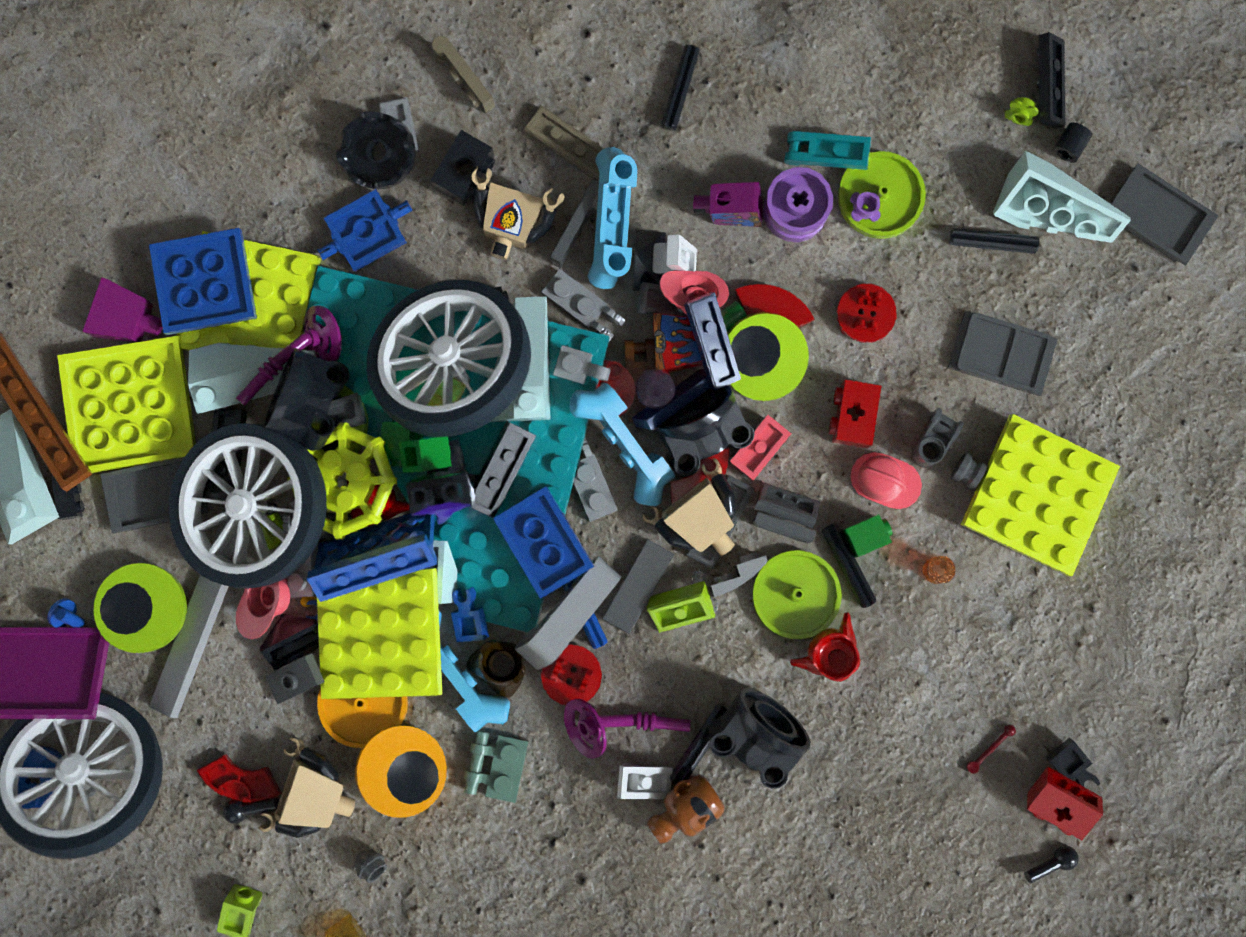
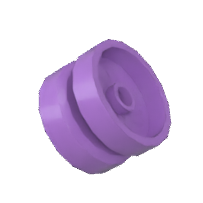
(800, 187)

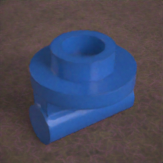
(63, 614)

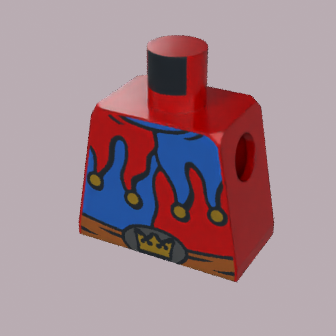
(674, 343)

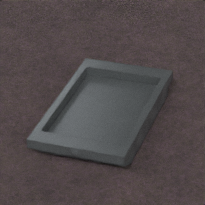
(1163, 215)
(1002, 353)
(140, 495)

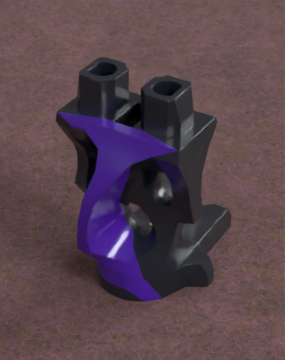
(443, 491)

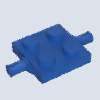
(365, 230)

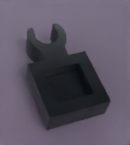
(1072, 762)

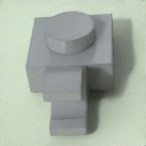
(577, 365)

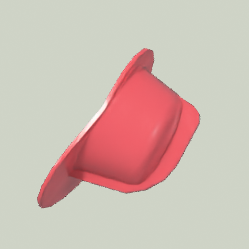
(688, 285)
(886, 480)
(260, 606)

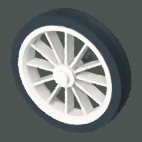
(449, 358)
(247, 506)
(76, 774)

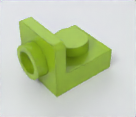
(239, 911)

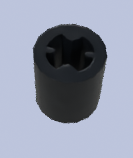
(1072, 142)

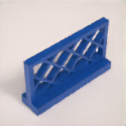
(369, 567)

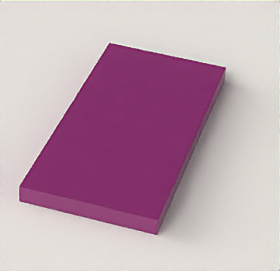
(51, 672)

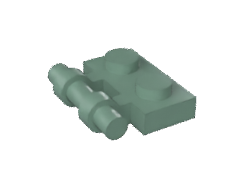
(505, 770)

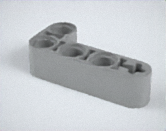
(558, 628)

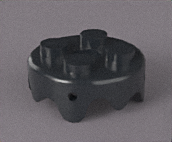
(357, 146)

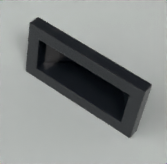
(644, 257)
(290, 640)

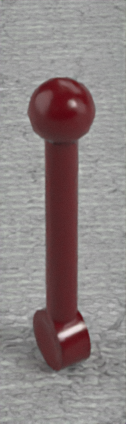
(973, 766)

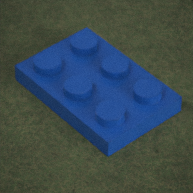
(543, 542)

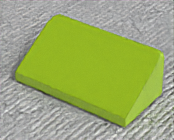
(681, 607)

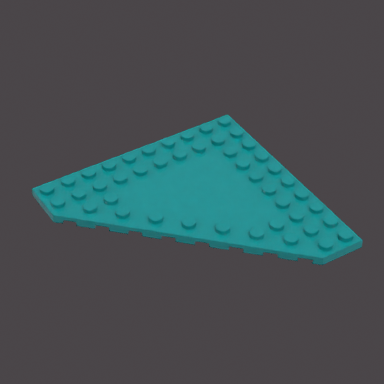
(552, 460)

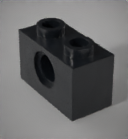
(463, 151)

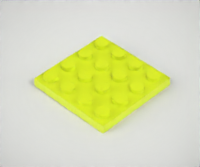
(281, 295)
(127, 403)
(1040, 495)
(382, 640)

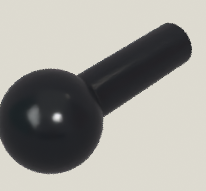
(236, 811)
(1064, 858)

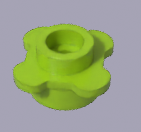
(1021, 111)

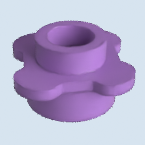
(866, 198)

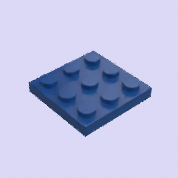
(202, 281)

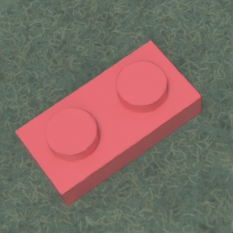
(767, 441)

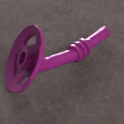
(313, 338)
(593, 724)

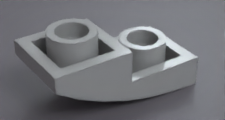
(748, 567)

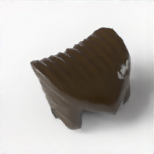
(498, 667)

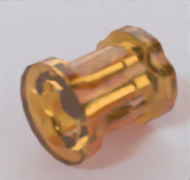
(946, 564)

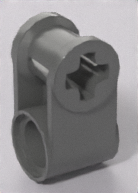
(939, 434)

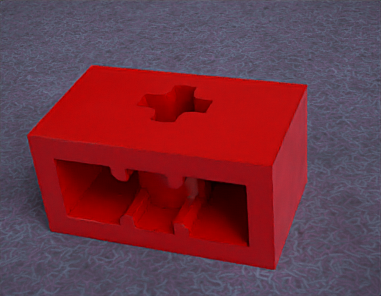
(866, 400)
(1064, 803)

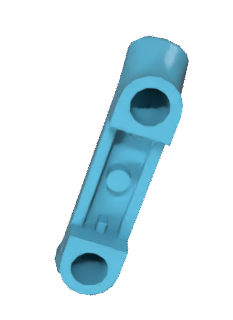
(611, 252)
(651, 470)
(477, 708)

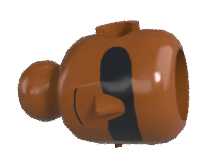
(689, 807)

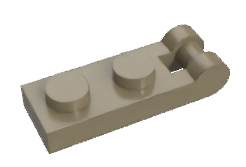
(462, 73)

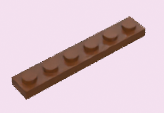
(39, 421)

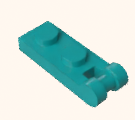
(828, 150)

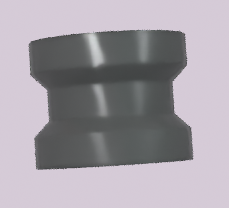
(969, 471)

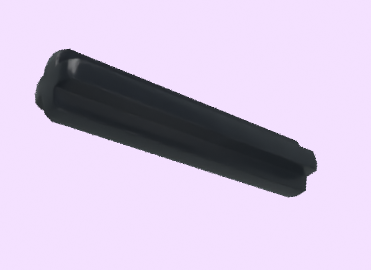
(680, 87)
(994, 240)
(849, 565)
(696, 749)

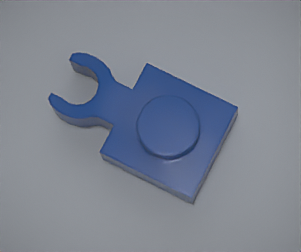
(467, 620)

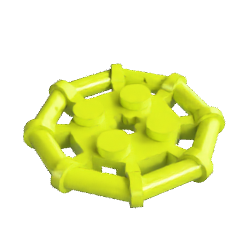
(361, 480)

